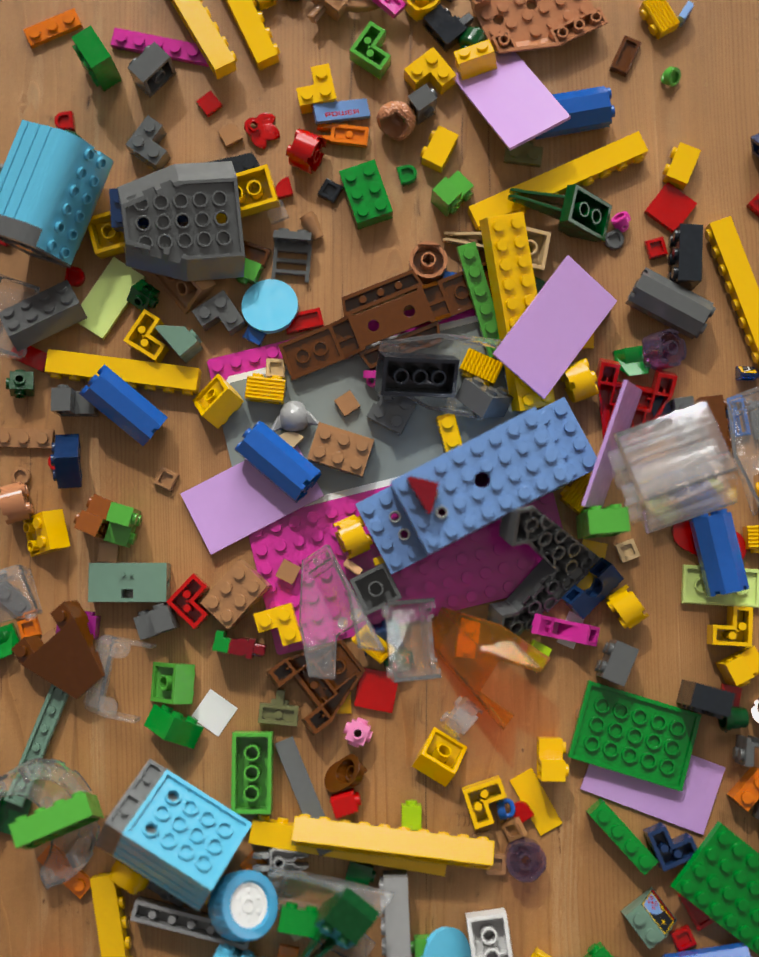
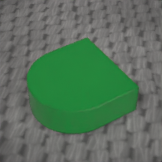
(407, 174)

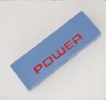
(341, 111)

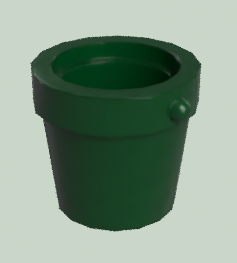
(738, 719)

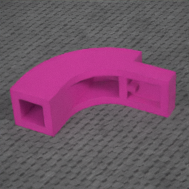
(565, 630)

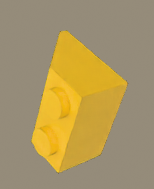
(217, 401)
(440, 757)

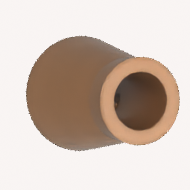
(311, 224)

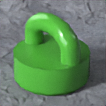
(671, 76)

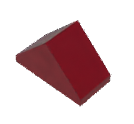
(424, 491)

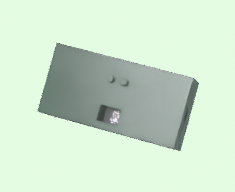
(129, 582)

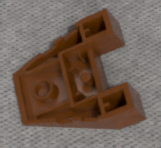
(66, 658)
(325, 694)

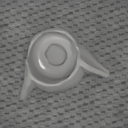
(293, 417)

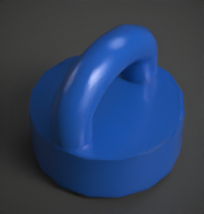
(501, 808)

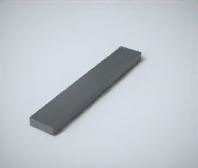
(300, 781)

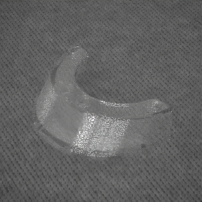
(44, 783)

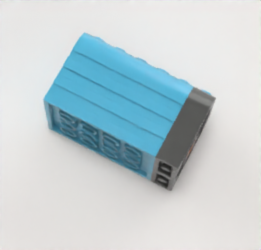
(49, 192)
(172, 834)

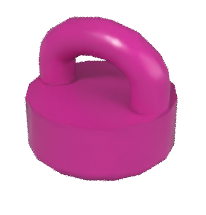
(621, 219)
(368, 374)

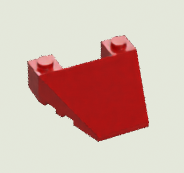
(609, 389)

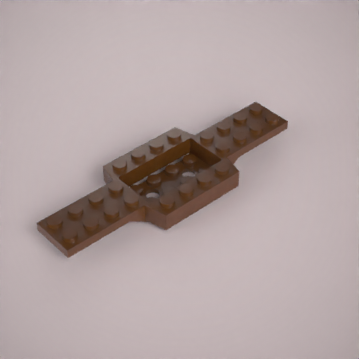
(351, 333)

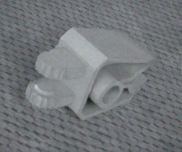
(280, 859)

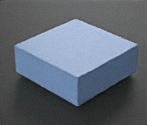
(685, 12)

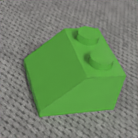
(172, 683)

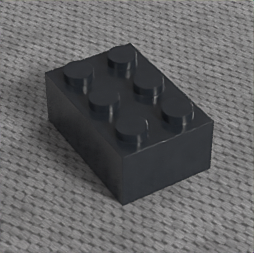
(686, 255)
(705, 699)

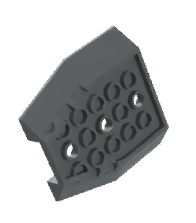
(191, 251)

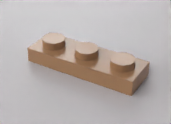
(26, 438)

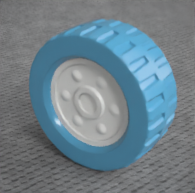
(243, 905)

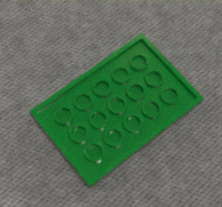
(634, 735)
(725, 883)

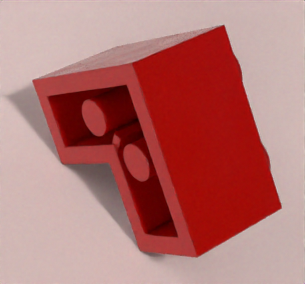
(185, 601)

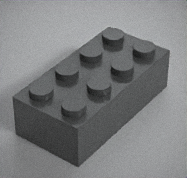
(42, 315)

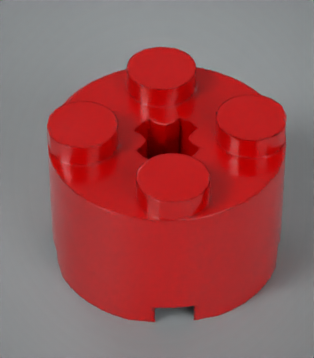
(306, 151)

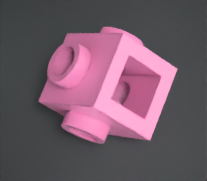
(362, 725)

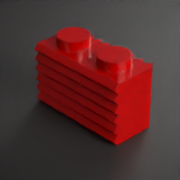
(345, 802)

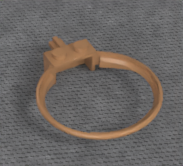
(337, 9)

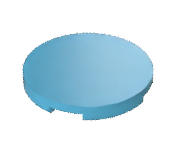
(269, 306)
(447, 943)

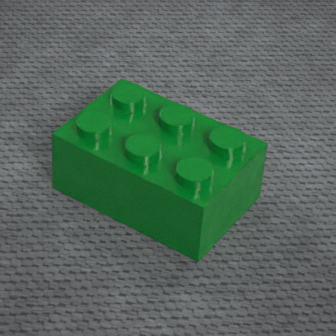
(95, 59)
(366, 194)

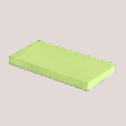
(108, 297)
(694, 591)

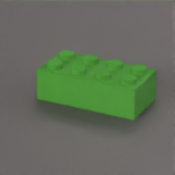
(604, 522)
(252, 772)
(56, 820)

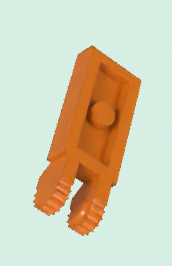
(345, 134)

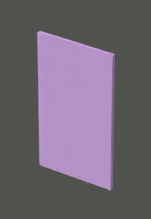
(513, 101)
(555, 327)
(620, 420)
(239, 504)
(685, 808)

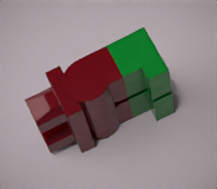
(238, 646)

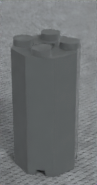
(670, 304)

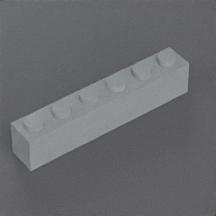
(178, 920)

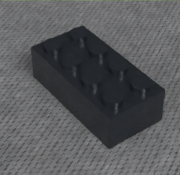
(416, 374)

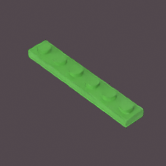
(479, 292)

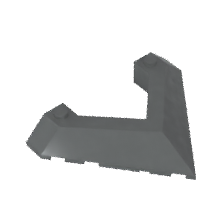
(562, 566)

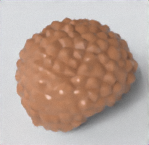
(396, 120)

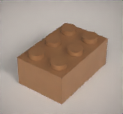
(340, 450)
(236, 594)

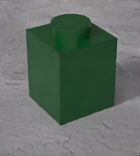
(360, 873)

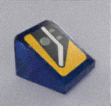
(746, 373)

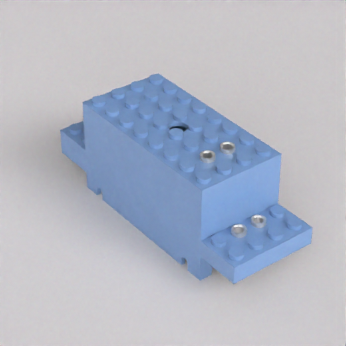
(524, 463)

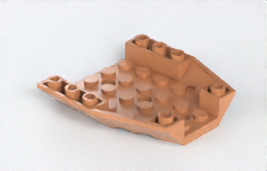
(544, 27)

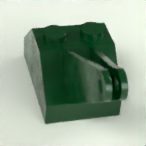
(582, 213)
(344, 919)

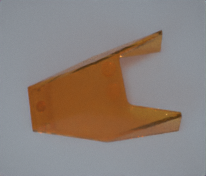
(474, 648)

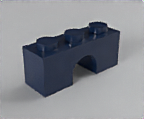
(604, 581)

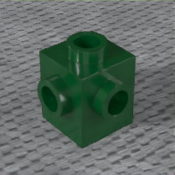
(143, 295)
(20, 383)

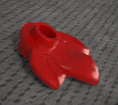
(264, 131)

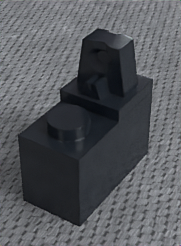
(445, 28)

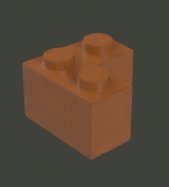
(94, 519)

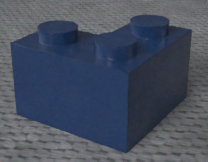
(66, 459)
(667, 850)

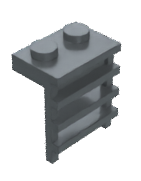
(293, 243)
(744, 750)

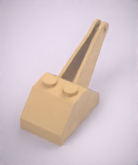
(538, 244)

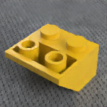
(46, 532)

